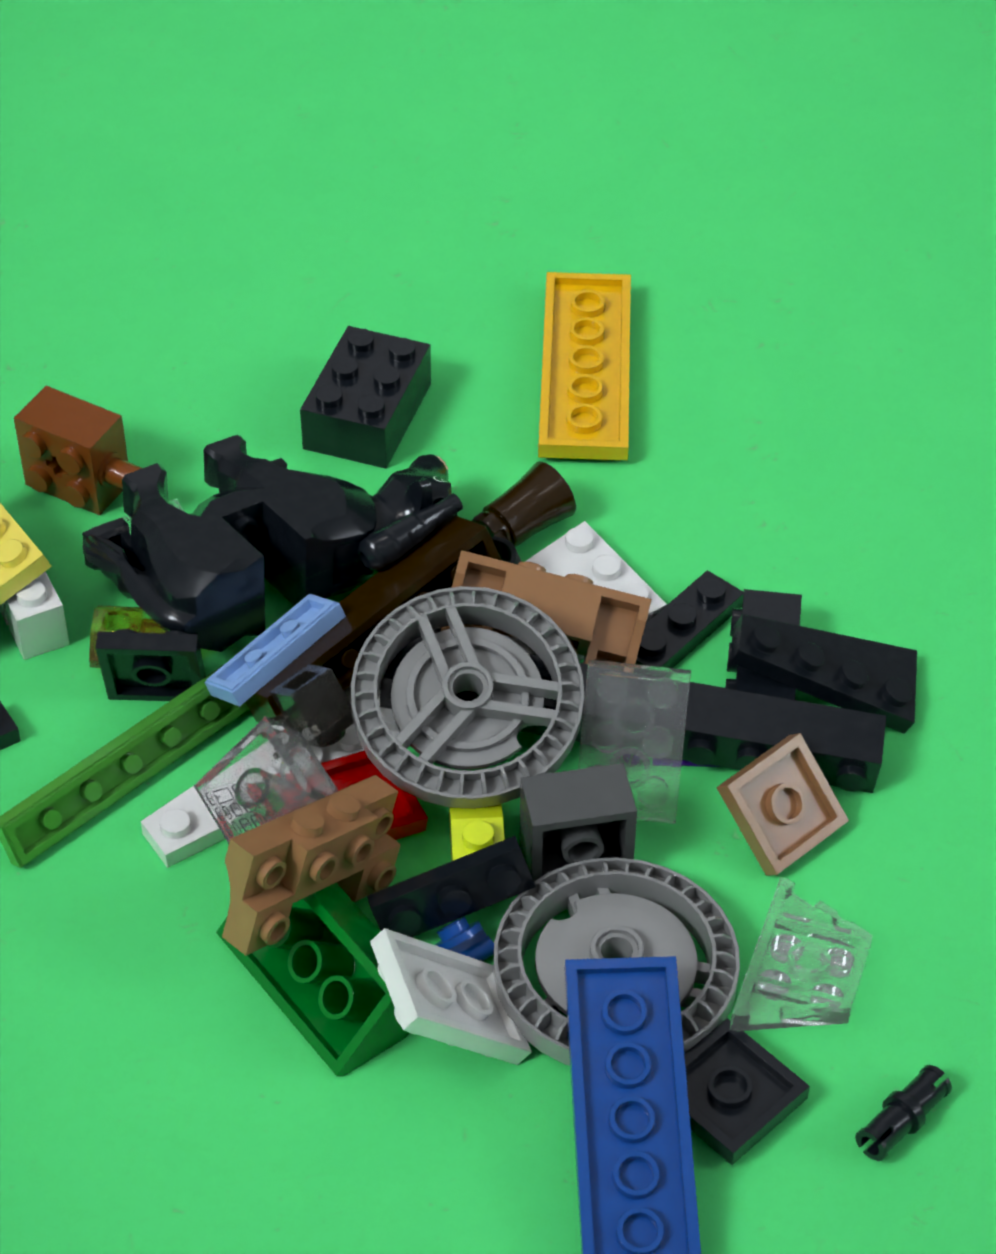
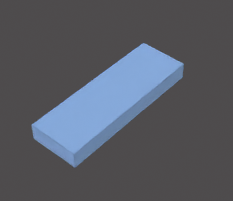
(274, 649)

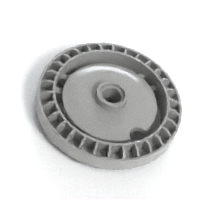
(462, 731)
(614, 913)

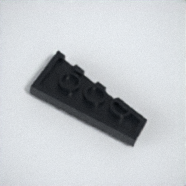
(831, 667)

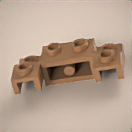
(595, 619)
(305, 851)

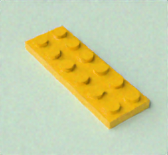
(585, 367)

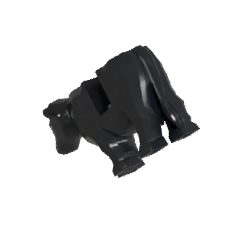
(266, 522)

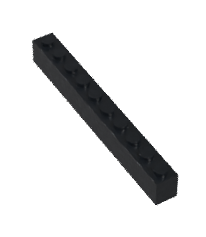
(738, 726)

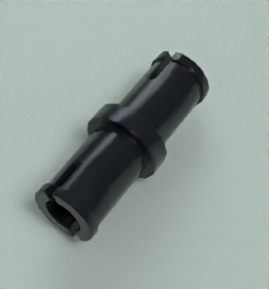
(903, 1112)

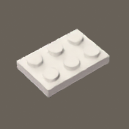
(447, 997)

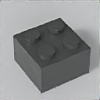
(576, 817)

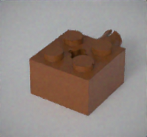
(72, 450)

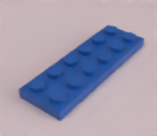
(630, 1107)

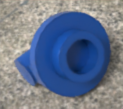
(466, 939)

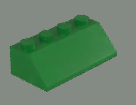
(328, 980)

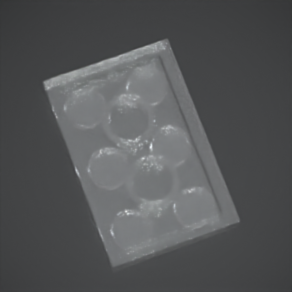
(638, 720)

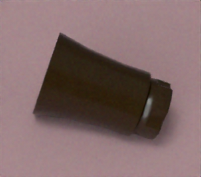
(529, 505)

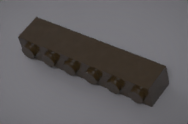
(420, 571)

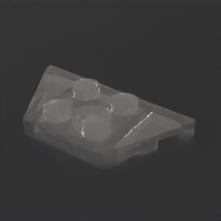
(801, 967)

